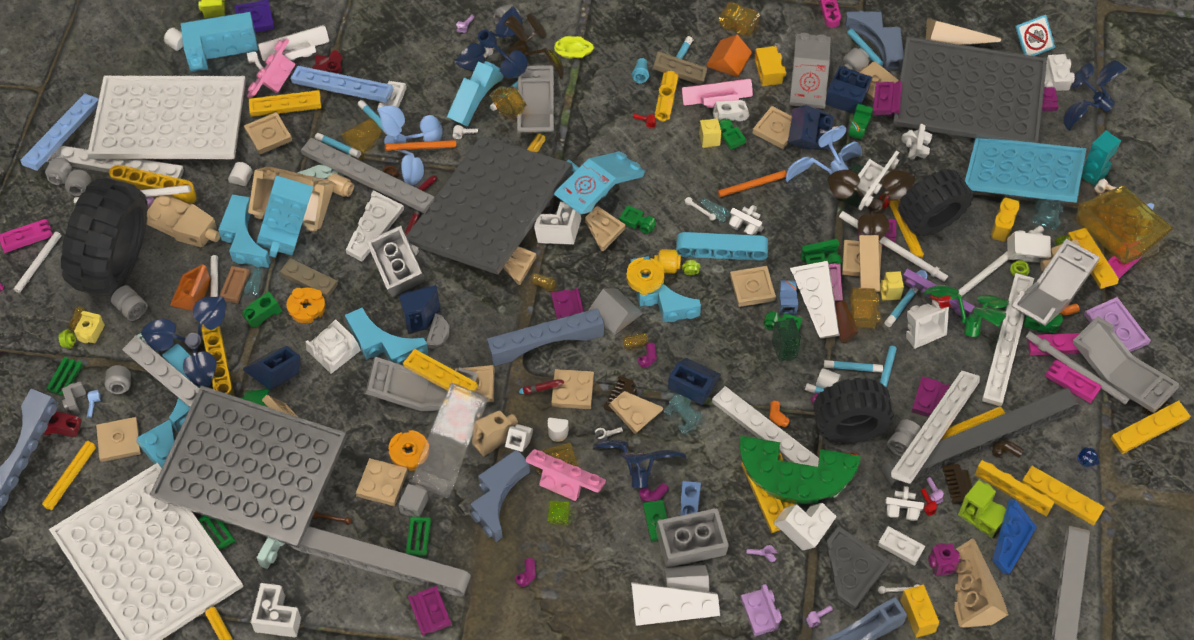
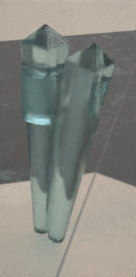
(719, 211)
(254, 282)

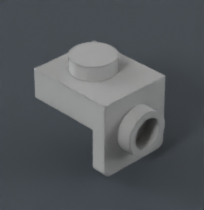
(71, 392)

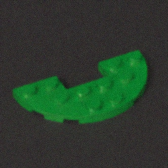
(796, 481)

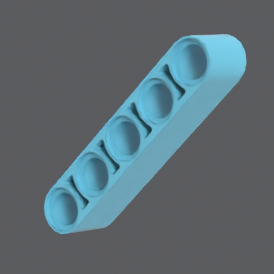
(722, 246)

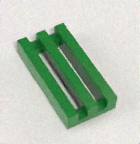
(826, 247)
(62, 374)
(223, 543)
(417, 552)

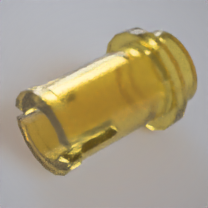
(543, 281)
(75, 318)
(635, 340)

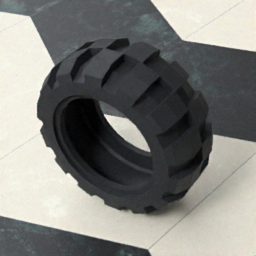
(104, 237)

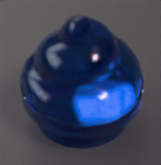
(1088, 457)

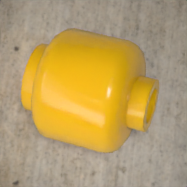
(669, 260)

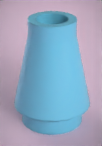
(640, 73)

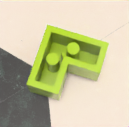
(981, 510)

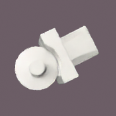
(916, 140)
(739, 217)
(913, 508)

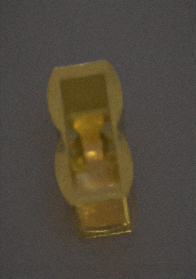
(739, 19)
(508, 100)
(863, 307)

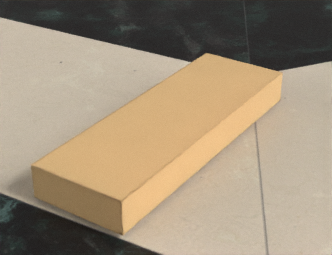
(869, 261)

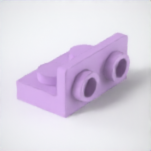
(761, 611)

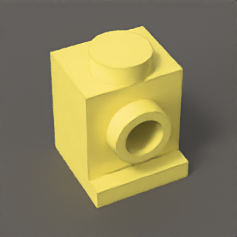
(892, 286)
(89, 327)

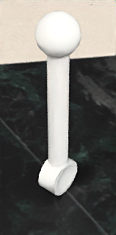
(688, 201)
(882, 589)

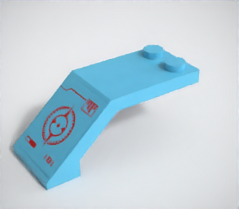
(595, 179)

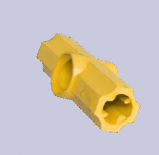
(666, 96)

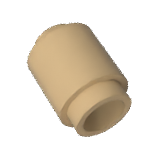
(342, 185)

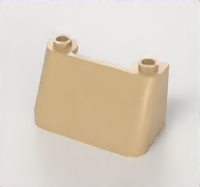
(318, 202)

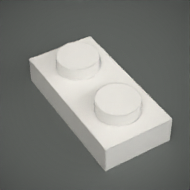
(396, 96)
(901, 545)

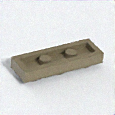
(684, 69)
(308, 277)

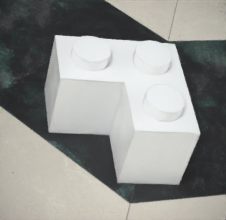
(558, 228)
(805, 528)
(271, 615)

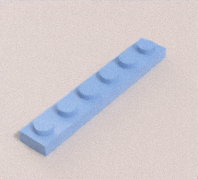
(342, 84)
(60, 132)

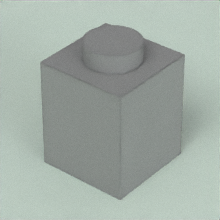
(413, 501)

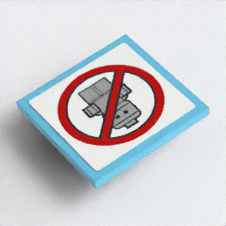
(1035, 36)

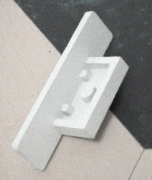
(300, 43)
(872, 176)

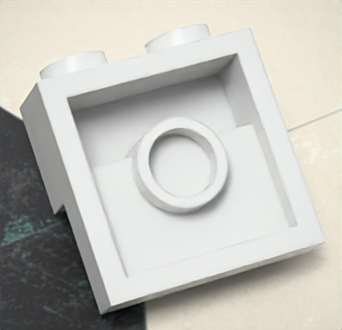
(1058, 72)

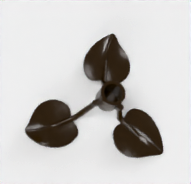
(521, 45)
(896, 183)

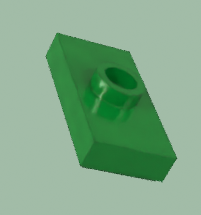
(653, 512)

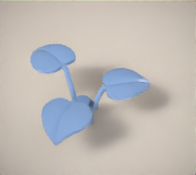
(392, 121)
(849, 151)

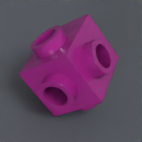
(944, 559)

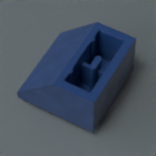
(848, 89)
(808, 126)
(419, 308)
(274, 367)
(692, 380)

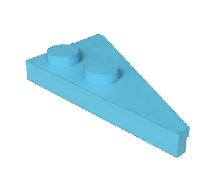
(157, 442)

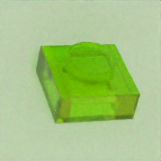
(558, 512)

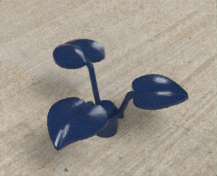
(512, 67)
(1101, 99)
(201, 366)
(639, 474)

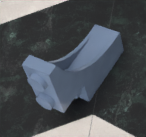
(886, 39)
(495, 485)

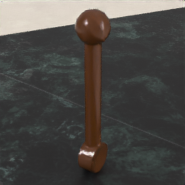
(347, 520)

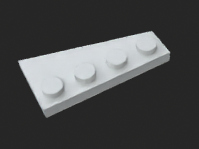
(376, 220)
(817, 292)
(665, 604)

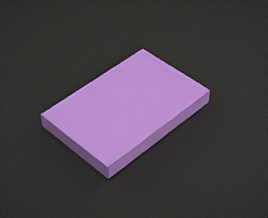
(1124, 324)

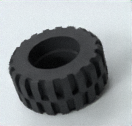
(935, 202)
(853, 410)

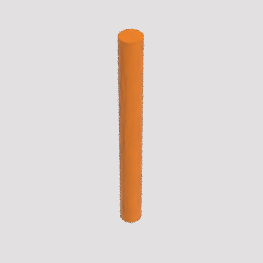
(420, 145)
(753, 183)

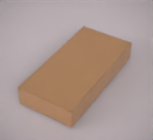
(235, 284)

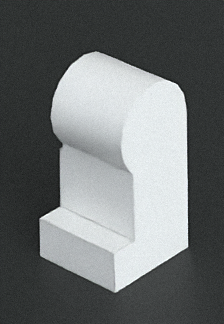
(731, 110)
(519, 437)

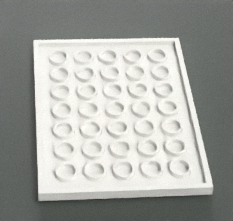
(167, 117)
(145, 560)

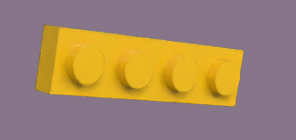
(285, 103)
(1102, 272)
(436, 371)
(1150, 427)
(1014, 488)
(1064, 495)
(770, 506)

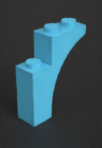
(473, 91)
(235, 229)
(671, 305)
(376, 341)
(175, 357)

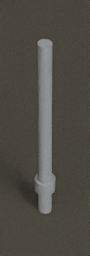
(1044, 345)

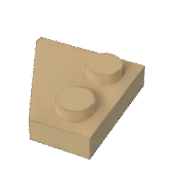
(604, 227)
(519, 264)
(634, 410)

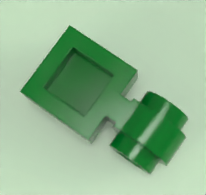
(731, 136)
(633, 217)
(832, 258)
(773, 317)

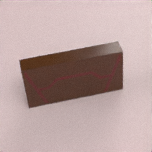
(845, 322)

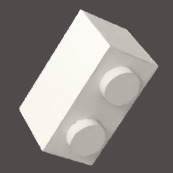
(1028, 247)

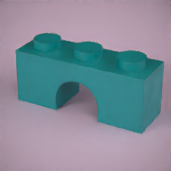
(1097, 162)

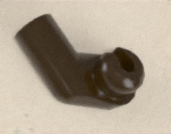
(1006, 446)

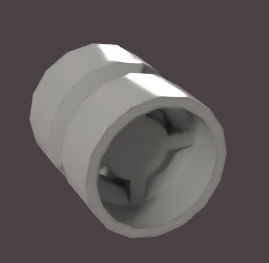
(128, 302)
(903, 436)

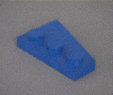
(1013, 537)

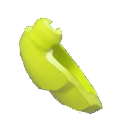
(573, 47)

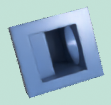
(788, 297)
(690, 497)

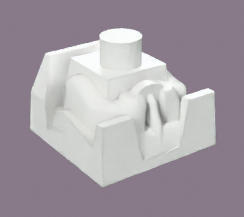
(926, 323)
(333, 346)

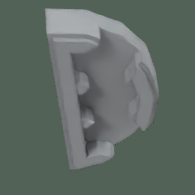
(438, 332)

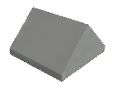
(615, 309)
(687, 577)

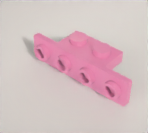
(275, 71)
(722, 91)
(564, 477)

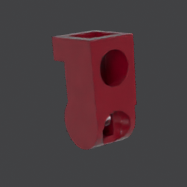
(63, 424)

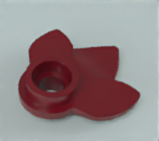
(329, 64)

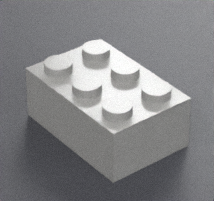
(396, 261)
(691, 537)

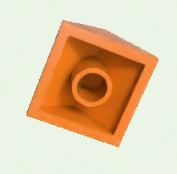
(730, 56)
(191, 288)

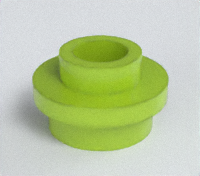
(1020, 265)
(691, 267)
(67, 339)

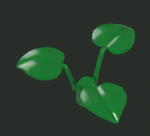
(973, 321)

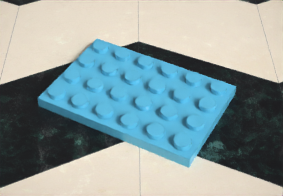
(1026, 169)

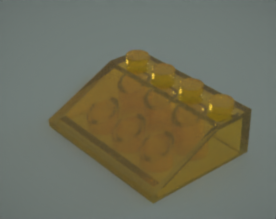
(1122, 223)

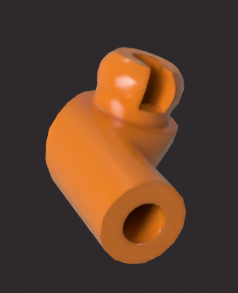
(1070, 309)
(776, 416)

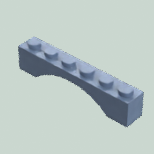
(511, 345)
(36, 414)
(875, 624)

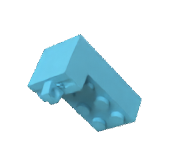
(217, 38)
(284, 216)

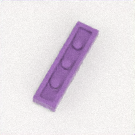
(914, 280)

